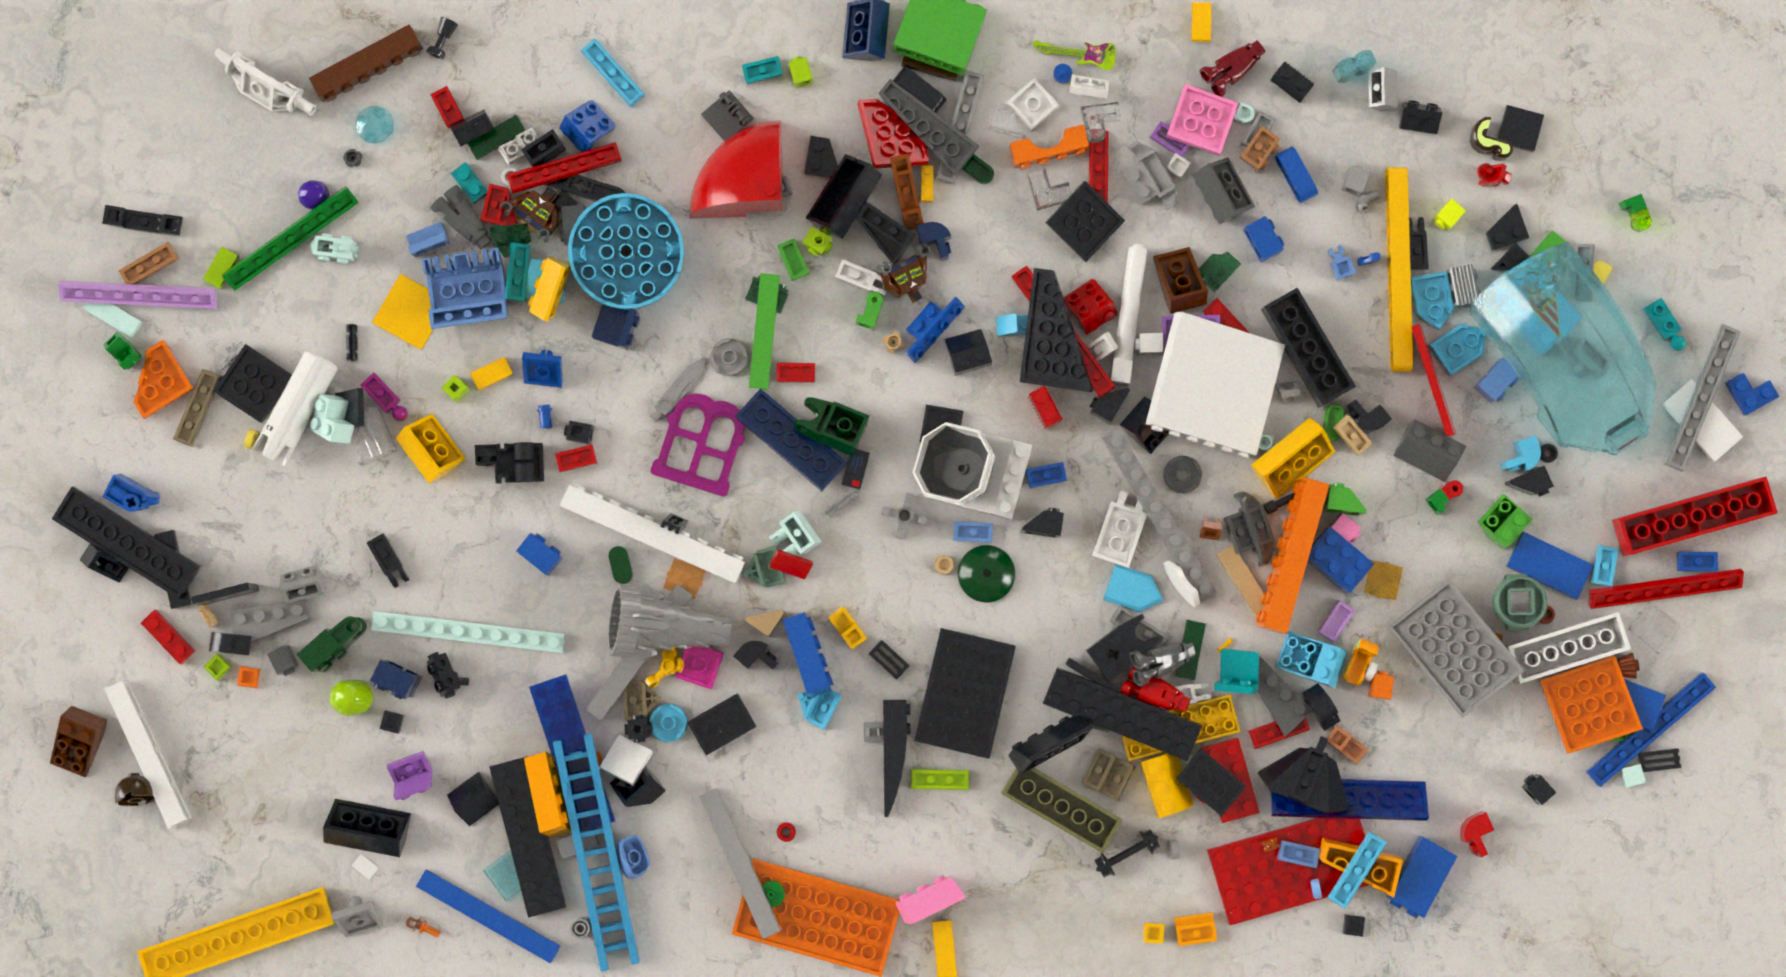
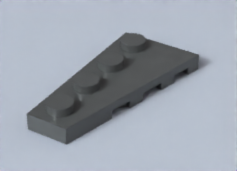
(1282, 701)

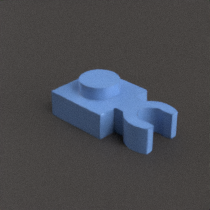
(1342, 265)

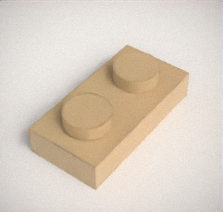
(1352, 435)

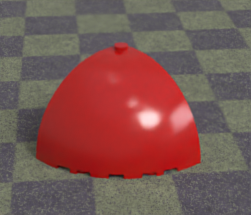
(741, 175)

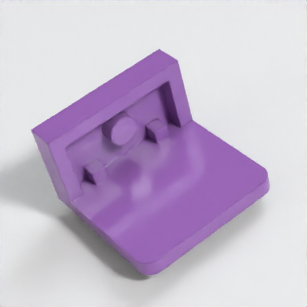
(410, 775)

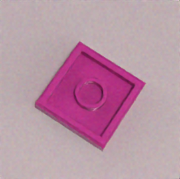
(700, 666)

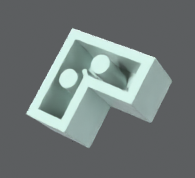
(329, 419)

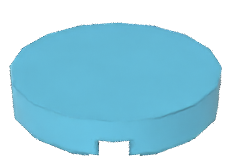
(668, 722)

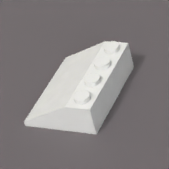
(1006, 478)

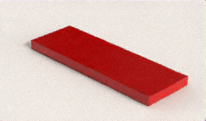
(1433, 380)

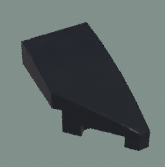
(1511, 258)

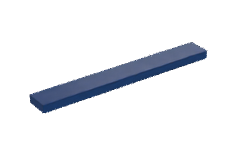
(1639, 740)
(488, 916)

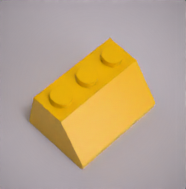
(549, 288)
(430, 448)
(1166, 792)

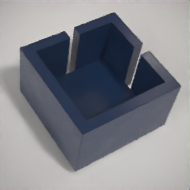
(393, 678)

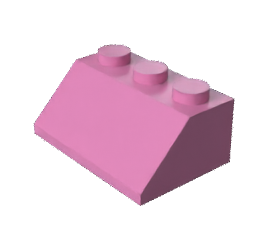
(929, 899)

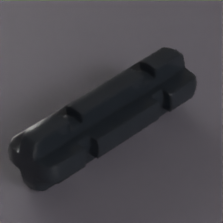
(351, 343)

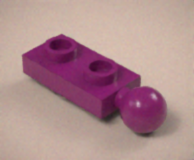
(384, 397)

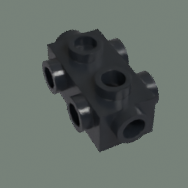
(445, 678)

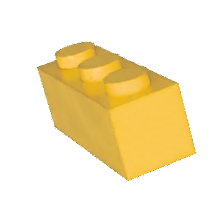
(927, 184)

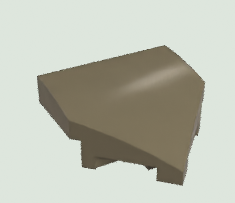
(638, 699)

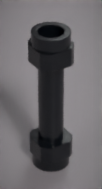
(1272, 506)

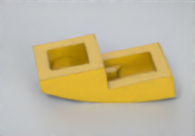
(1201, 22)
(847, 627)

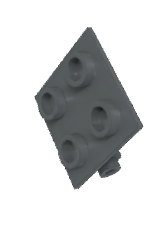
(727, 115)

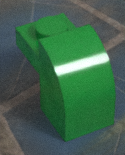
(122, 350)

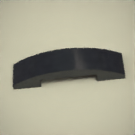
(142, 221)

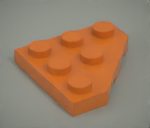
(160, 380)

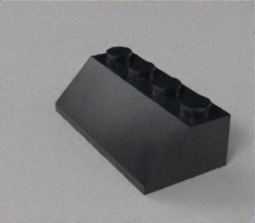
(1049, 743)
(366, 828)

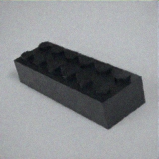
(1308, 347)

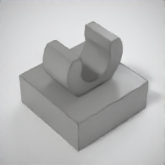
(1288, 390)
(873, 731)

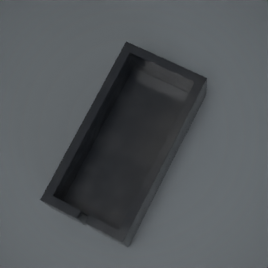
(844, 196)

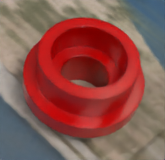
(781, 836)

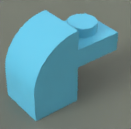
(1528, 455)

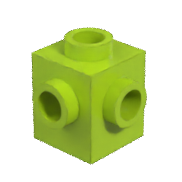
(811, 239)

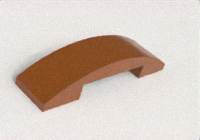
(906, 191)

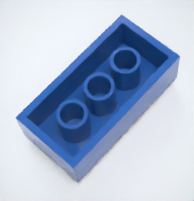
(806, 652)

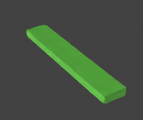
(764, 331)

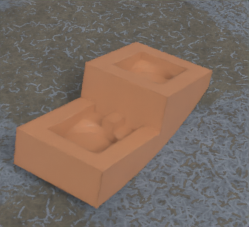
(1347, 745)

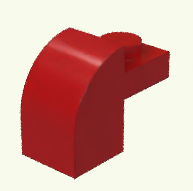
(1472, 829)

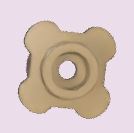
(893, 337)

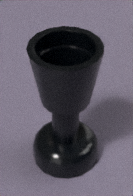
(445, 30)

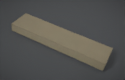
(197, 408)

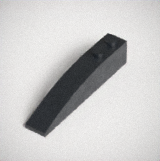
(895, 739)

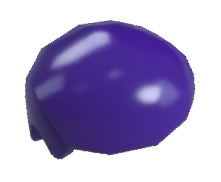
(312, 194)

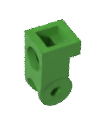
(874, 304)

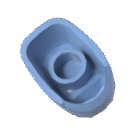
(632, 856)

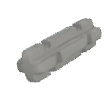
(840, 503)

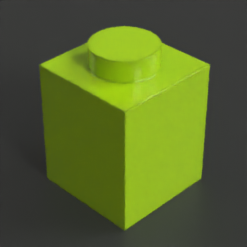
(800, 71)

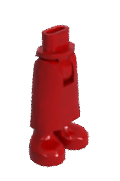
(1157, 693)

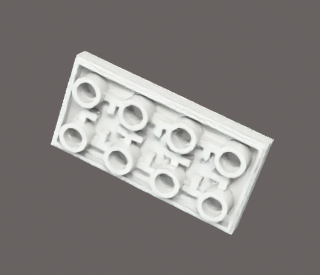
(1716, 432)

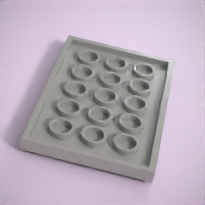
(1456, 648)

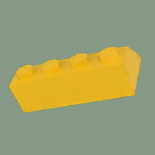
(1293, 457)

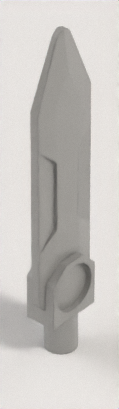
(679, 388)

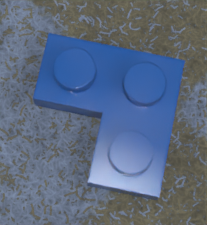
(1749, 398)

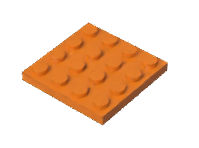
(1591, 704)

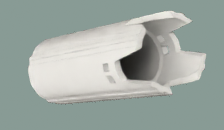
(296, 405)

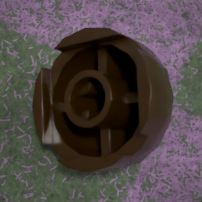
(133, 790)

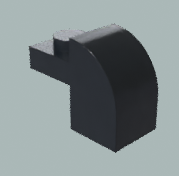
(1368, 421)
(230, 643)
(752, 651)
(1321, 706)

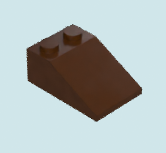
(1180, 280)

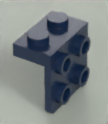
(616, 326)

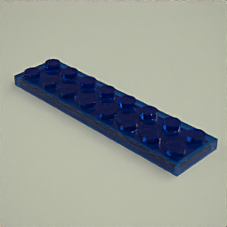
(563, 722)
(1366, 801)

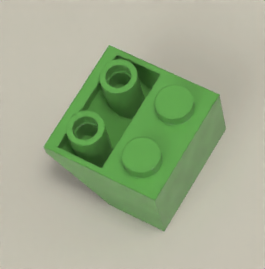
(1504, 521)

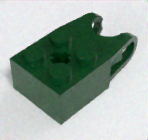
(829, 425)
(331, 644)

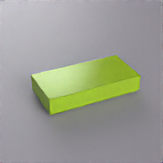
(222, 262)

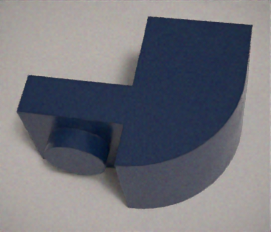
(935, 233)

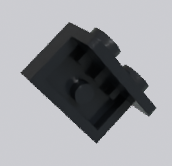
(1420, 117)

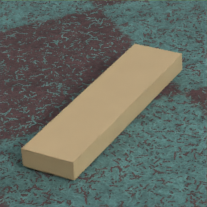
(1242, 578)

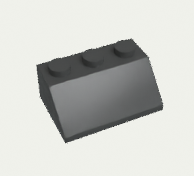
(1223, 190)
(1429, 450)

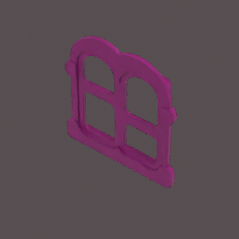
(711, 411)

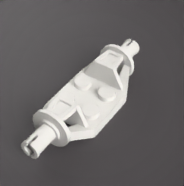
(261, 87)

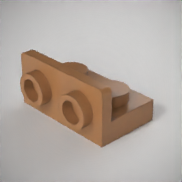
(1259, 149)

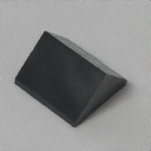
(473, 799)

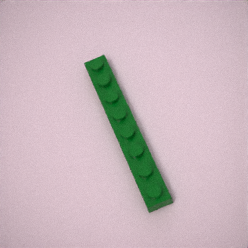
(290, 238)

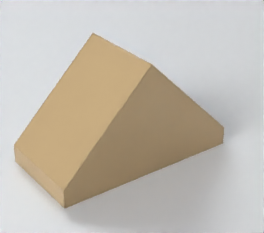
(766, 622)

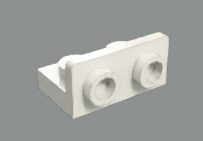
(1089, 86)

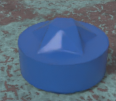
(1062, 73)

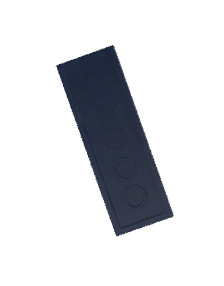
(777, 430)

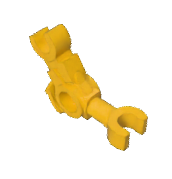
(669, 666)

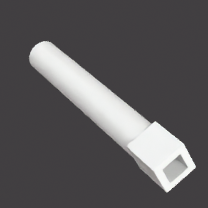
(1128, 315)

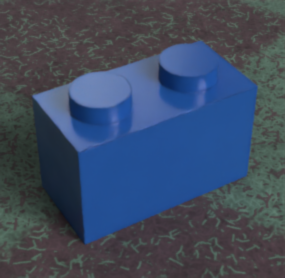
(1264, 239)
(540, 554)

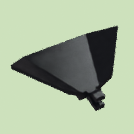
(1308, 779)

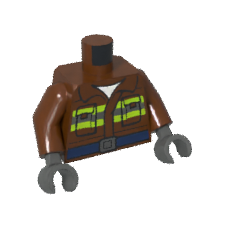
(536, 211)
(906, 275)

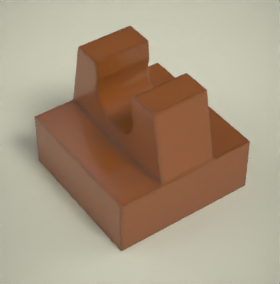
(1211, 530)

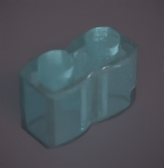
(1356, 66)

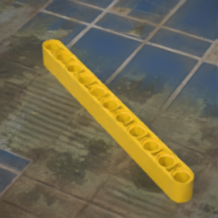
(1399, 269)

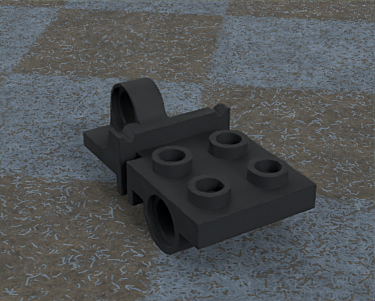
(515, 462)

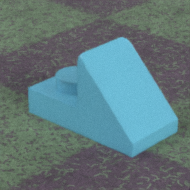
(1011, 325)

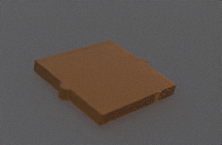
(684, 575)

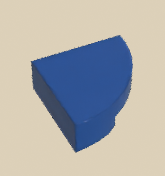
(1373, 258)

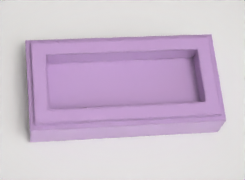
(1336, 621)

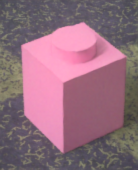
(1346, 527)

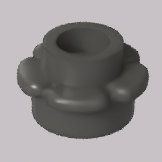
(352, 153)

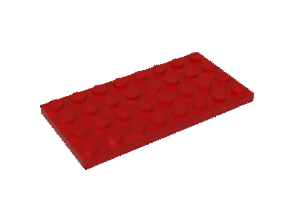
(1259, 884)

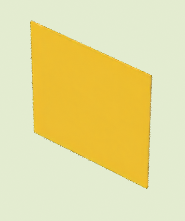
(406, 312)

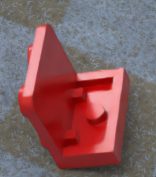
(1091, 306)

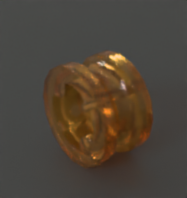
(1270, 844)

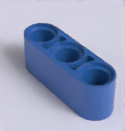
(1296, 174)

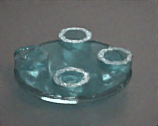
(374, 124)

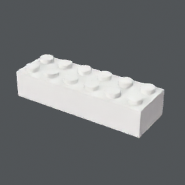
(1570, 646)

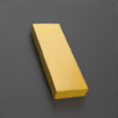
(944, 948)

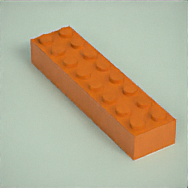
(1292, 555)

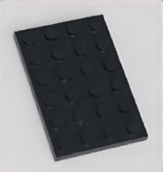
(965, 693)

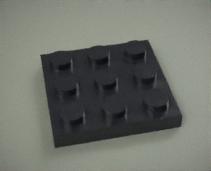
(1085, 221)
(253, 383)

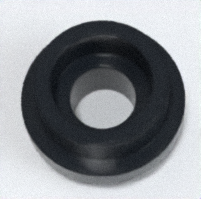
(1553, 453)

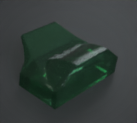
(506, 234)
(1218, 269)

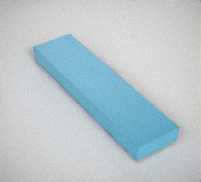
(612, 72)
(1357, 869)

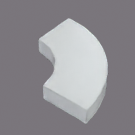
(1181, 584)

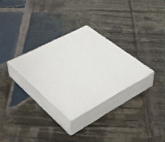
(1033, 104)
(626, 760)

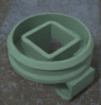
(1502, 601)

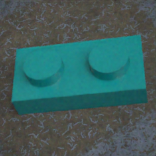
(762, 70)
(469, 183)

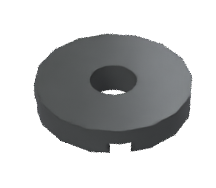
(1171, 474)

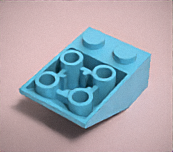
(1311, 659)

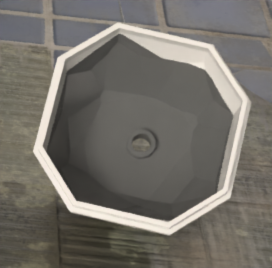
(941, 460)

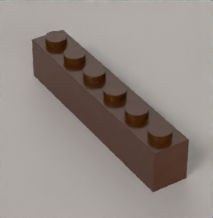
(366, 63)

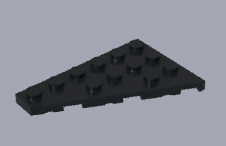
(1050, 343)

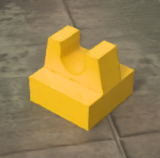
(1153, 933)

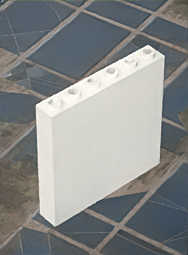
(1215, 385)

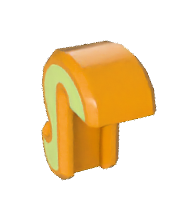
(1359, 661)

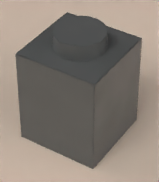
(283, 660)

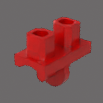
(1493, 175)

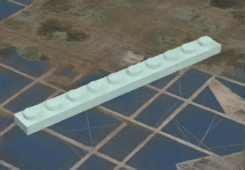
(468, 632)

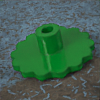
(774, 893)

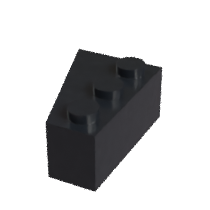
(886, 232)

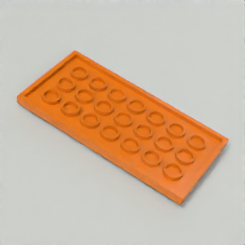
(825, 919)

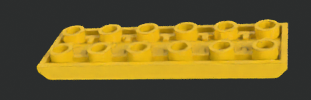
(1215, 715)

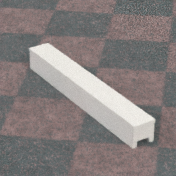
(147, 753)

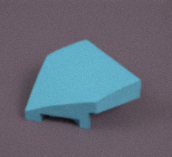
(820, 708)

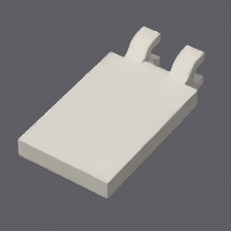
(1120, 531)

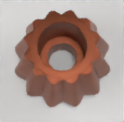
(1629, 666)

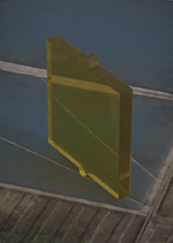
(1383, 580)

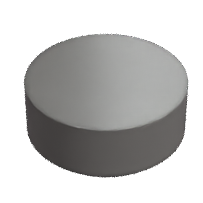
(1173, 849)

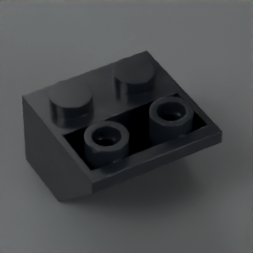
(1136, 427)

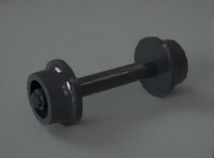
(1148, 840)

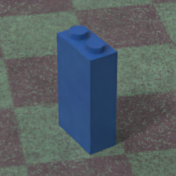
(1422, 877)

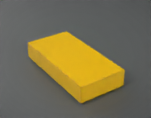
(492, 373)

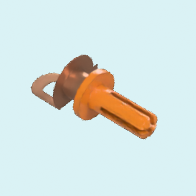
(422, 927)

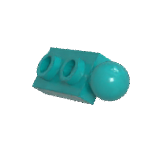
(1665, 323)

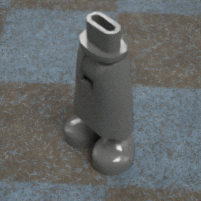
(463, 218)
(1160, 661)

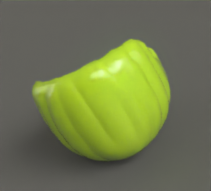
(351, 697)

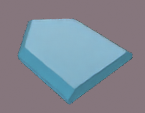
(1432, 298)
(1458, 347)
(1132, 589)

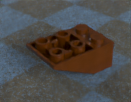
(77, 740)

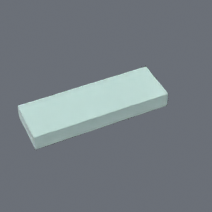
(115, 317)

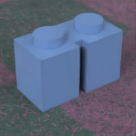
(1497, 380)

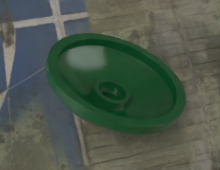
(973, 580)

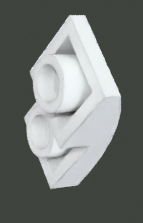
(512, 150)

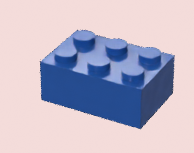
(1338, 560)

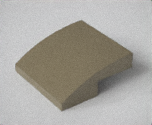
(1108, 774)

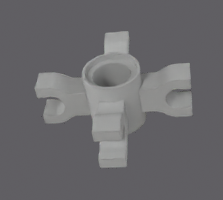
(906, 507)

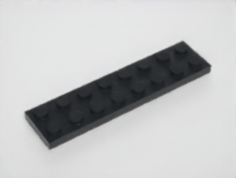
(126, 542)
(1122, 714)
(529, 848)

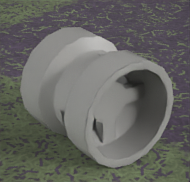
(583, 925)

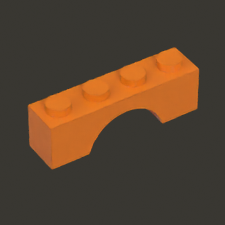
(1026, 153)

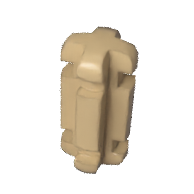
(208, 615)

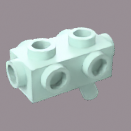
(340, 249)

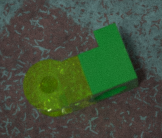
(1638, 213)

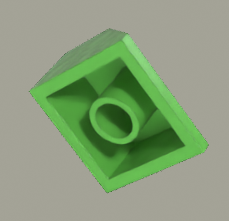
(1342, 500)

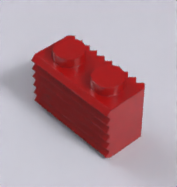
(1045, 407)

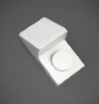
(1102, 347)

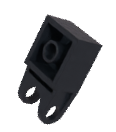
(1124, 641)

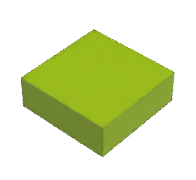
(217, 667)

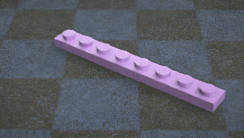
(137, 294)

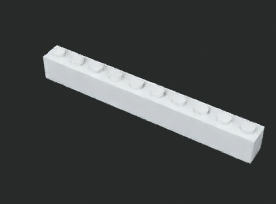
(650, 533)

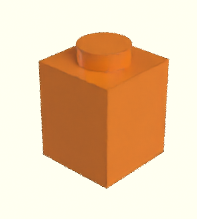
(1381, 685)

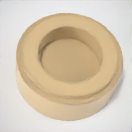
(944, 564)

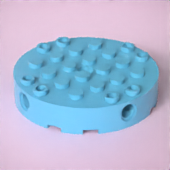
(631, 223)

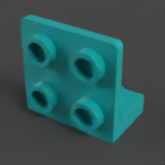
(1238, 671)

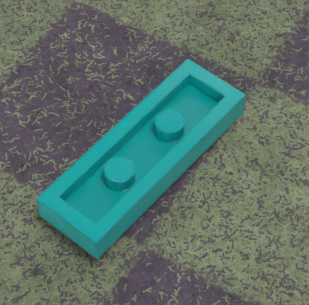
(517, 272)

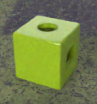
(451, 384)

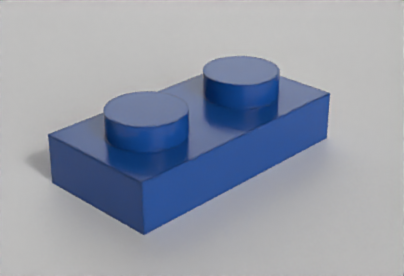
(1046, 475)
(1697, 561)

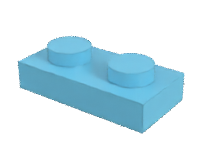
(1604, 565)

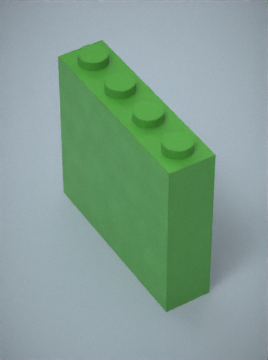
(940, 33)

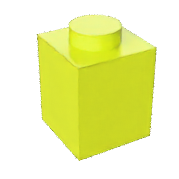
(1448, 215)

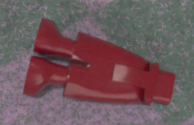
(1232, 67)

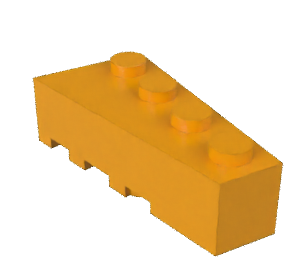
(547, 795)
(1383, 873)

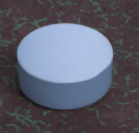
(1316, 888)

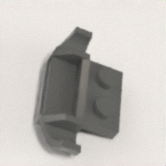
(1251, 528)

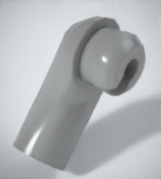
(1364, 200)

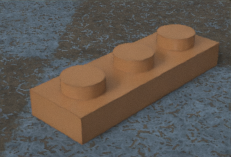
(149, 264)

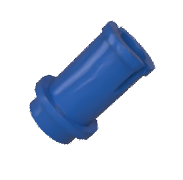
(544, 416)

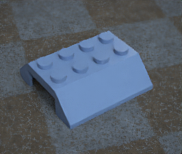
(466, 289)

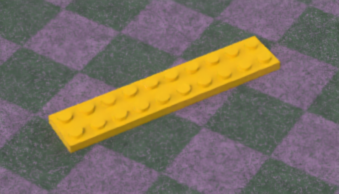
(238, 936)

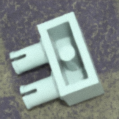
(800, 533)

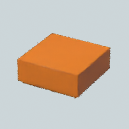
(248, 677)

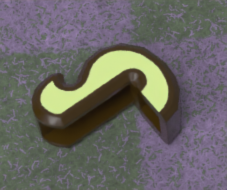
(1486, 144)

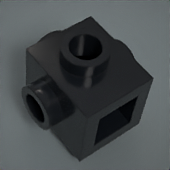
(646, 728)

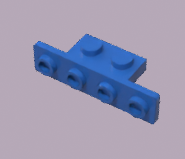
(930, 326)

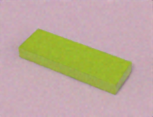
(939, 779)

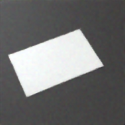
(365, 866)

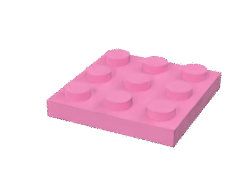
(1202, 120)

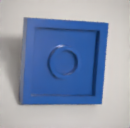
(542, 369)

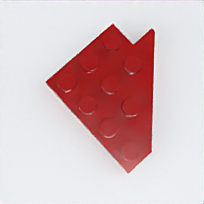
(889, 135)

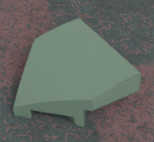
(760, 570)

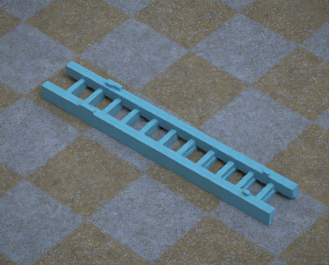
(585, 873)

